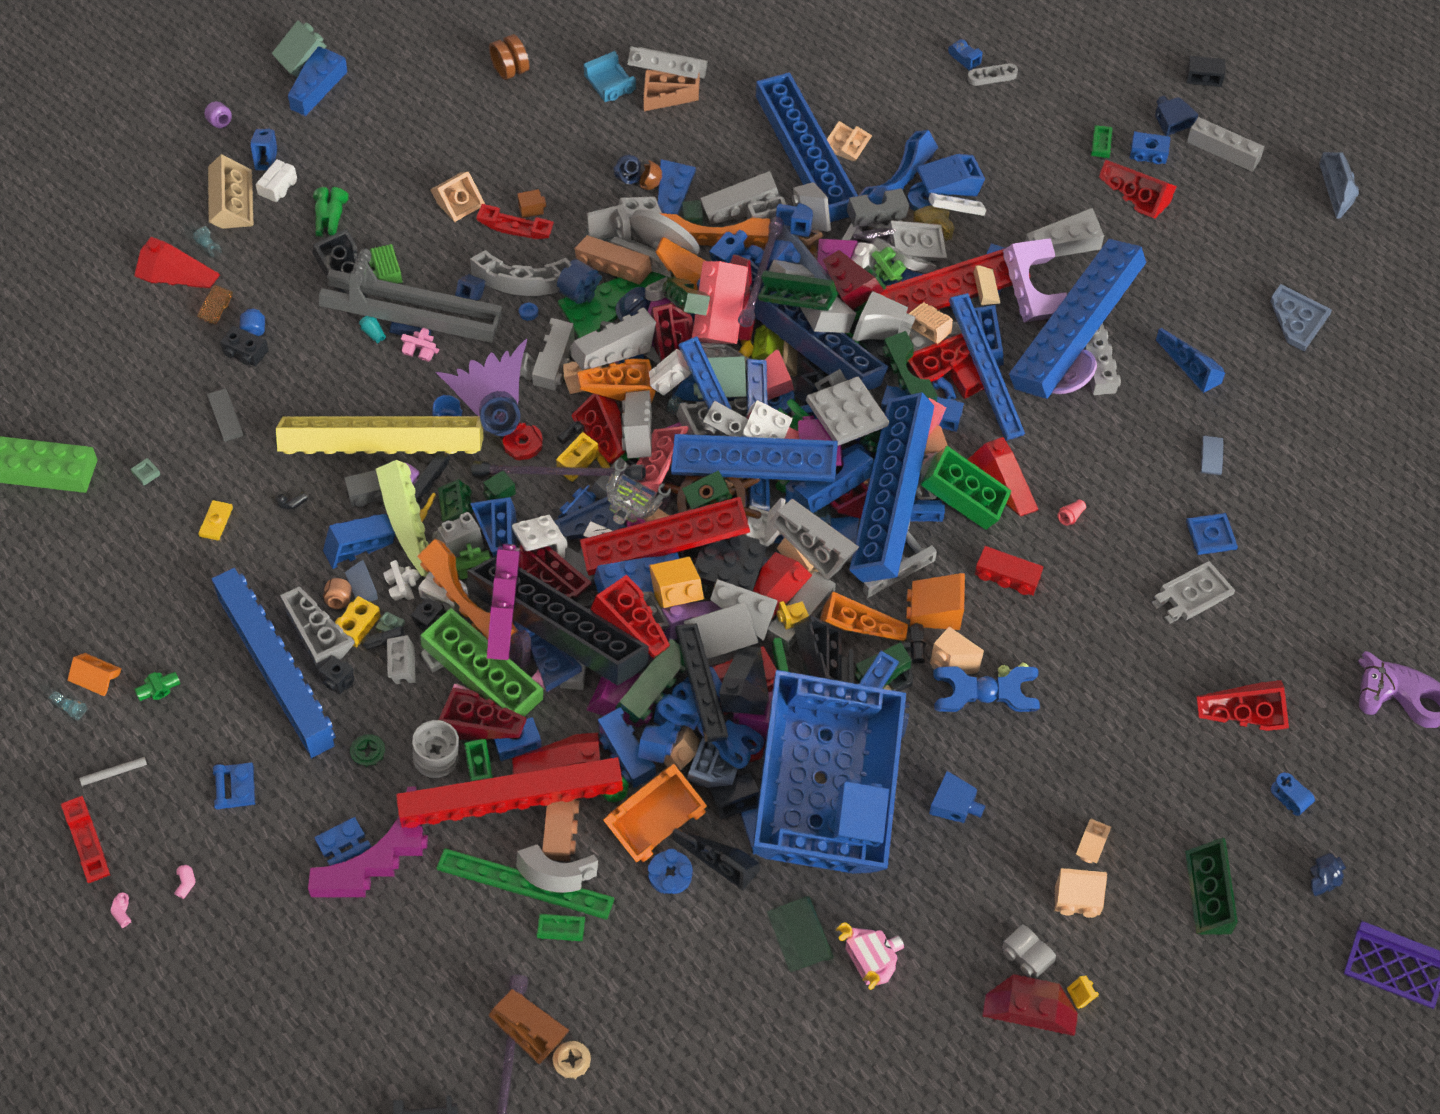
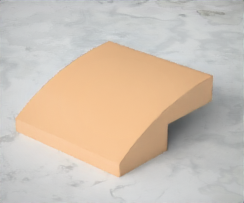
(848, 142)

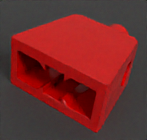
(966, 378)

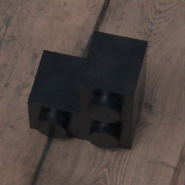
(807, 377)

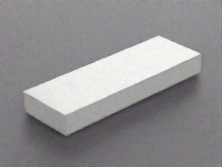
(957, 204)

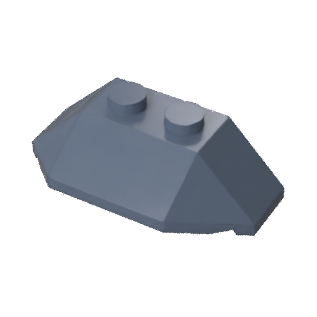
(1338, 181)
(709, 767)

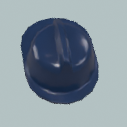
(632, 302)

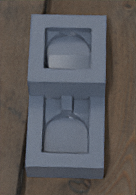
(1212, 455)

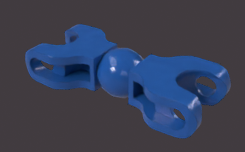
(986, 689)
(687, 715)

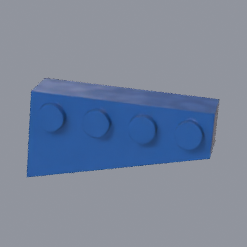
(316, 79)

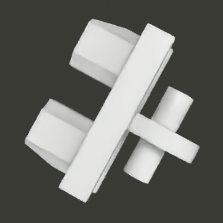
(405, 580)

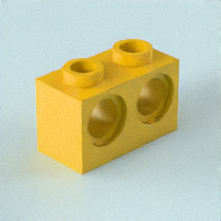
(578, 454)
(360, 623)

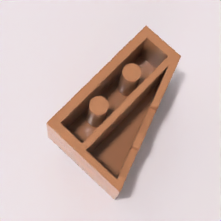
(669, 89)

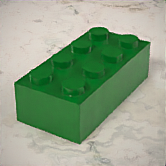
(966, 487)

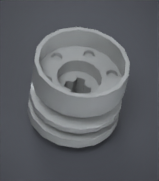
(438, 738)

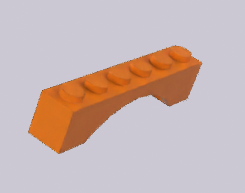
(754, 227)
(442, 564)

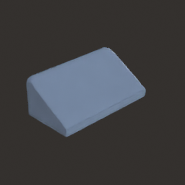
(361, 582)

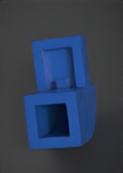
(797, 217)

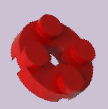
(527, 450)

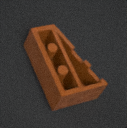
(528, 1025)

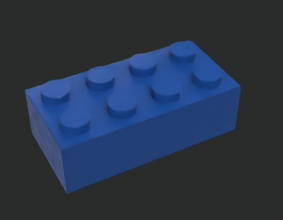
(635, 569)

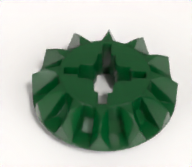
(361, 743)

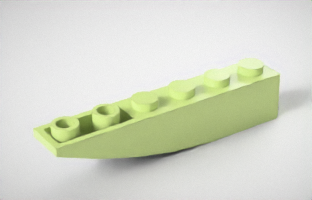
(403, 509)

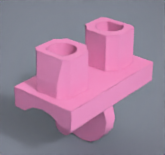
(421, 342)

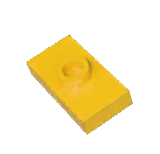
(215, 520)

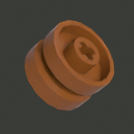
(509, 56)

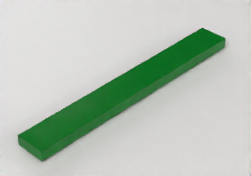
(513, 881)

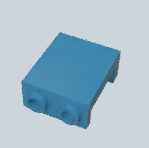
(609, 77)

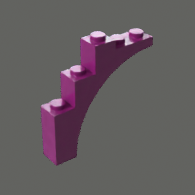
(503, 602)
(382, 859)

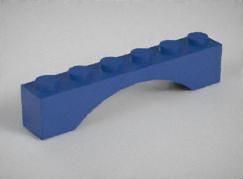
(917, 151)

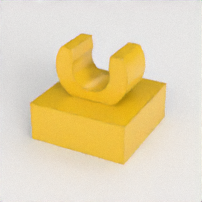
(1082, 992)

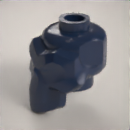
(628, 169)
(1327, 874)

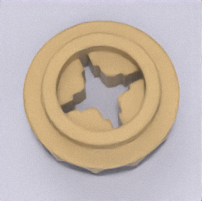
(578, 1051)

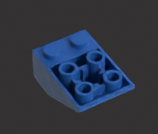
(952, 176)

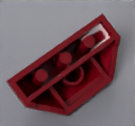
(671, 328)
(553, 570)
(1031, 1004)

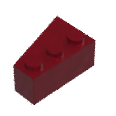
(851, 279)

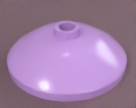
(1078, 374)

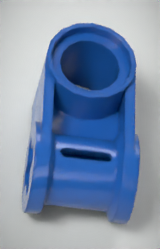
(1293, 794)

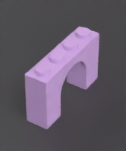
(1032, 303)

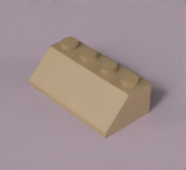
(230, 194)

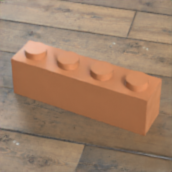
(613, 259)
(560, 830)

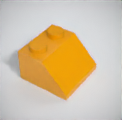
(675, 582)

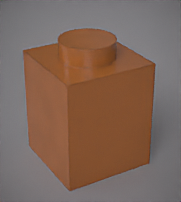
(531, 203)

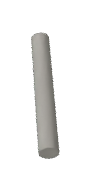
(113, 771)

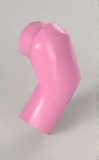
(187, 880)
(119, 909)

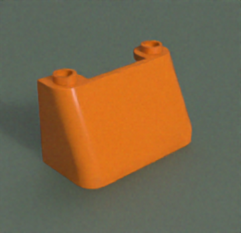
(655, 812)

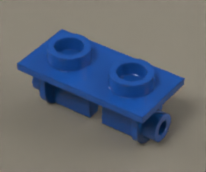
(582, 498)

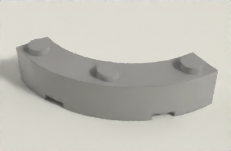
(517, 278)

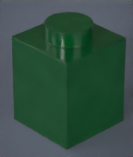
(499, 487)

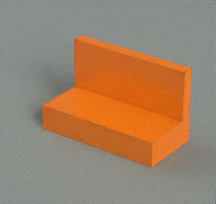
(92, 673)

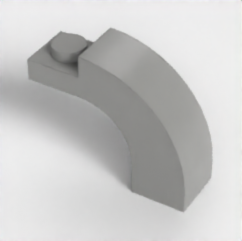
(554, 875)

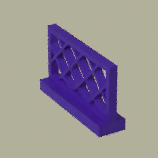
(1397, 945)

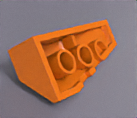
(680, 261)
(617, 379)
(858, 618)

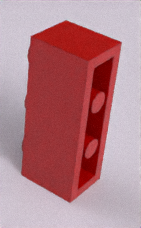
(1008, 571)

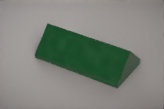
(1211, 888)

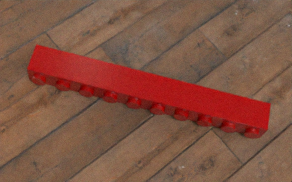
(509, 792)

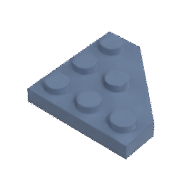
(1298, 316)

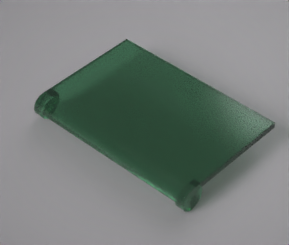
(800, 934)

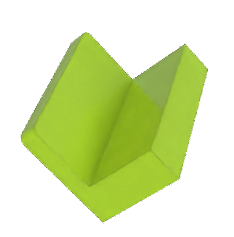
(766, 343)

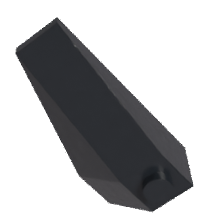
(726, 860)

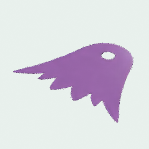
(487, 379)

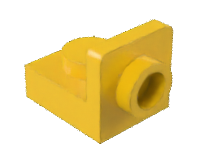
(791, 614)

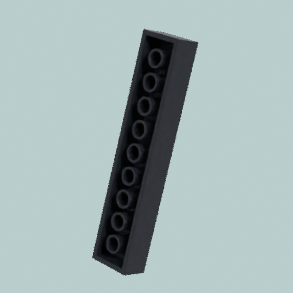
(566, 624)

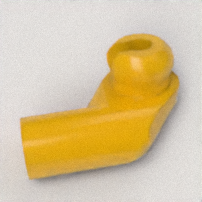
(747, 348)

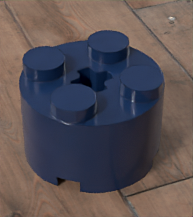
(578, 282)
(491, 420)

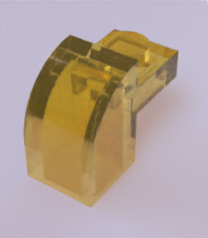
(936, 216)

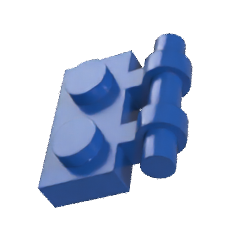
(340, 837)

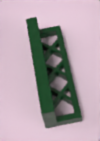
(800, 287)

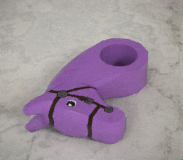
(1391, 680)

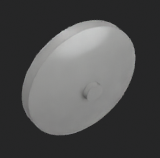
(654, 226)

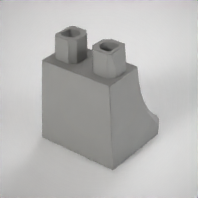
(882, 319)
(458, 533)

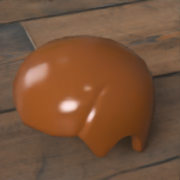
(651, 176)

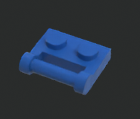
(241, 785)

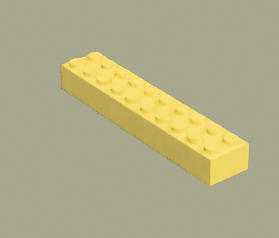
(380, 434)

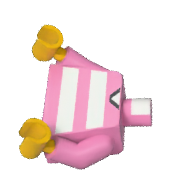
(871, 953)

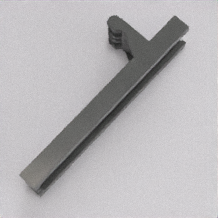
(363, 280)

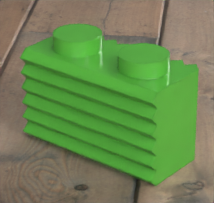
(385, 264)

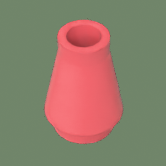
(1070, 513)

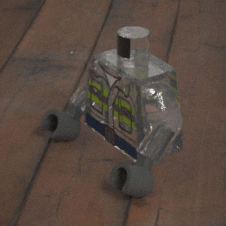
(630, 498)

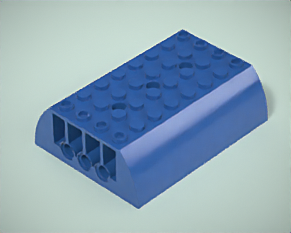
(862, 747)

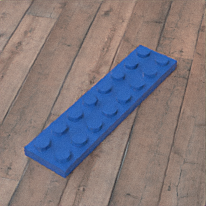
(755, 457)

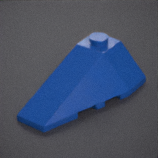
(1195, 364)

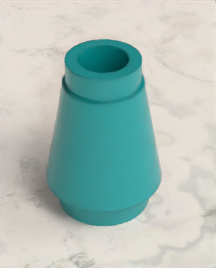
(372, 328)

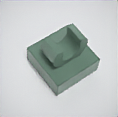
(145, 471)
(389, 622)

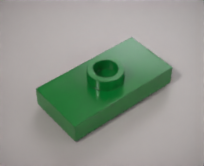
(1101, 141)
(561, 927)

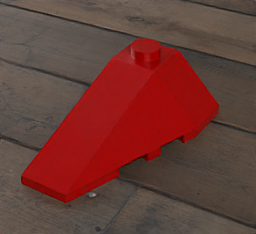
(938, 358)
(602, 424)

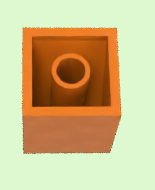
(937, 602)

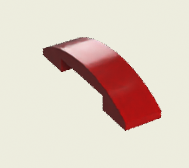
(513, 225)
(85, 839)

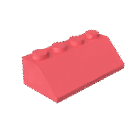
(726, 288)
(662, 454)

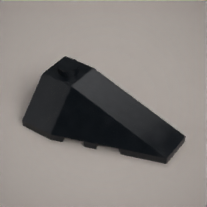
(337, 254)
(745, 684)

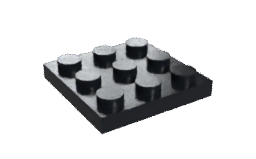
(730, 560)

